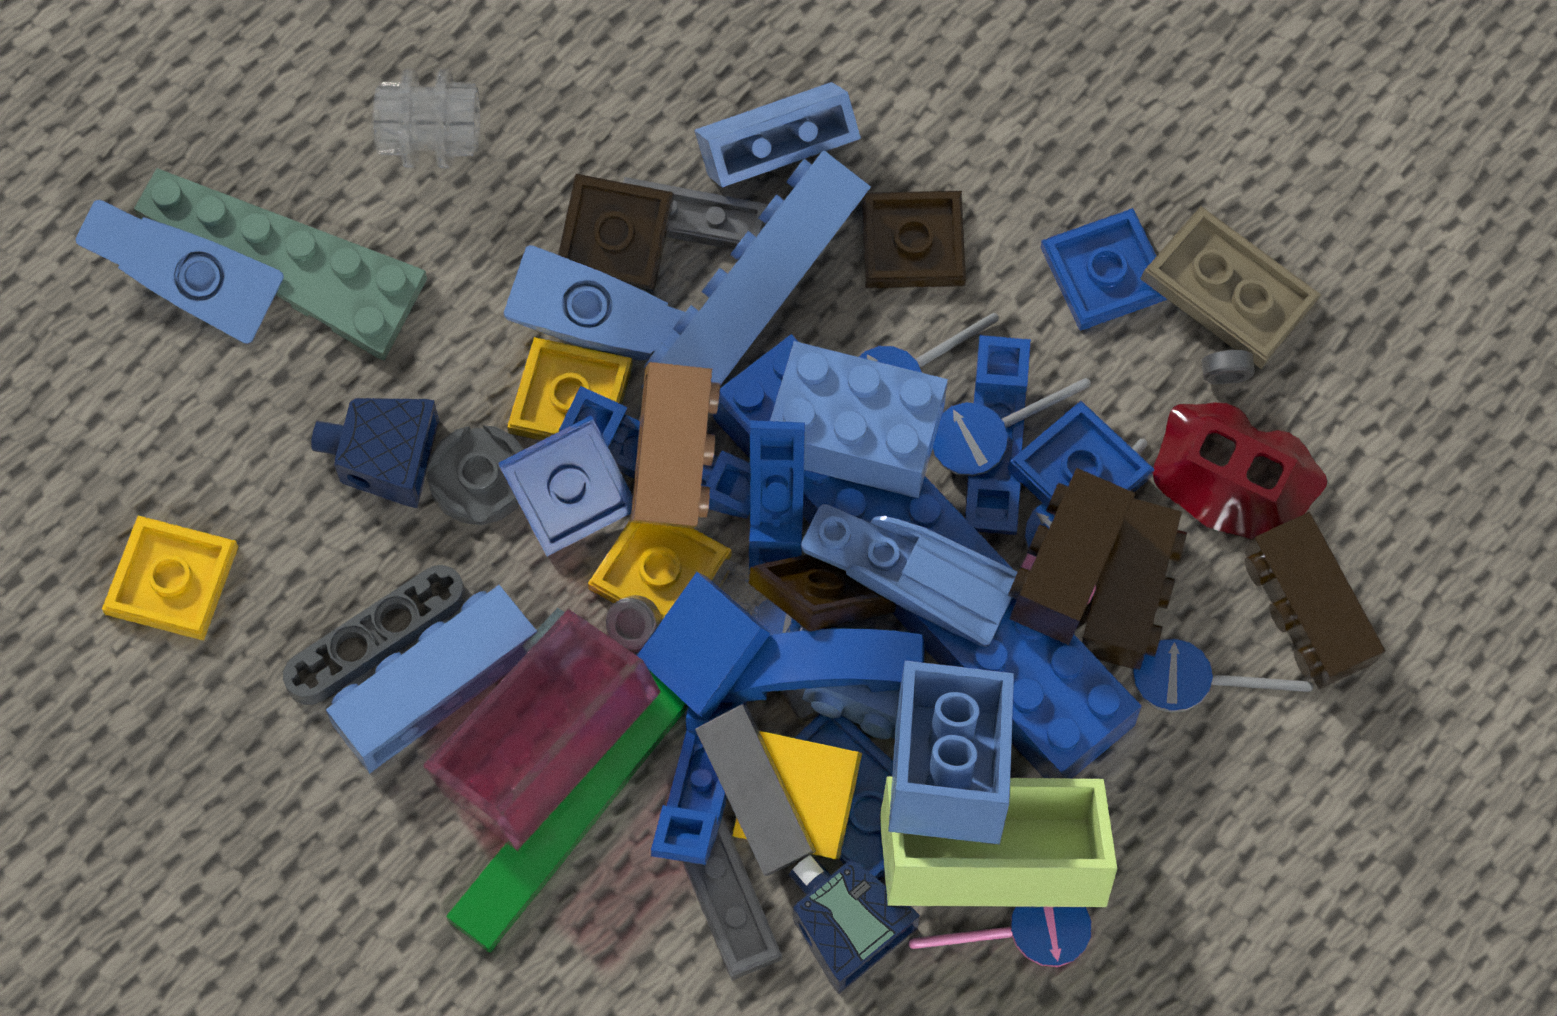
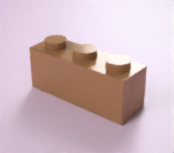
(674, 445)

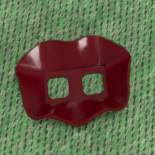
(1223, 494)

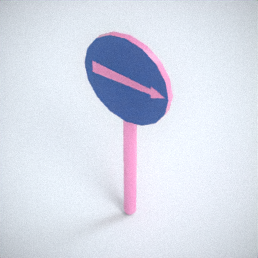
(1040, 933)

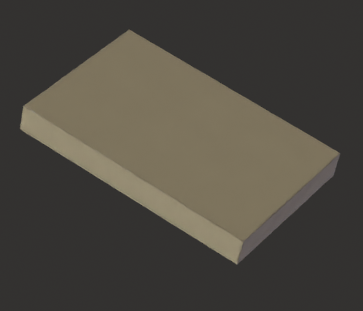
(1230, 286)

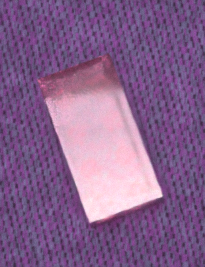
(542, 729)

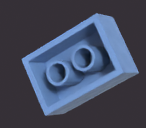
(862, 417)
(952, 753)

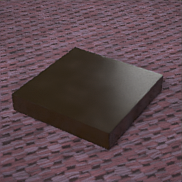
(617, 229)
(913, 239)
(817, 592)

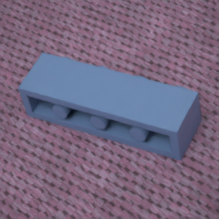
(431, 678)

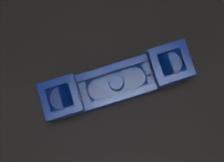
(1001, 386)
(726, 476)
(776, 490)
(828, 660)
(695, 801)

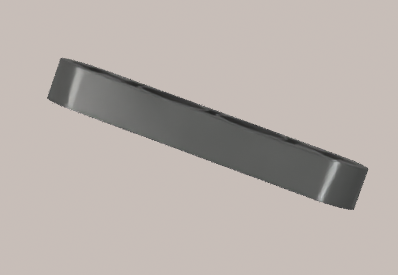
(368, 627)

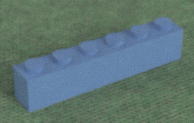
(765, 268)

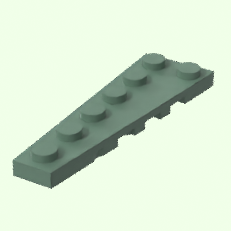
(326, 277)

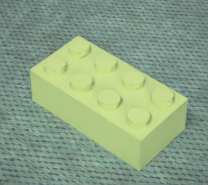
(1049, 855)

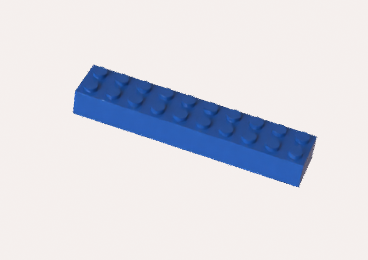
(1062, 694)

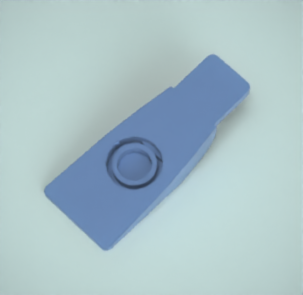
(184, 269)
(588, 307)
(915, 570)

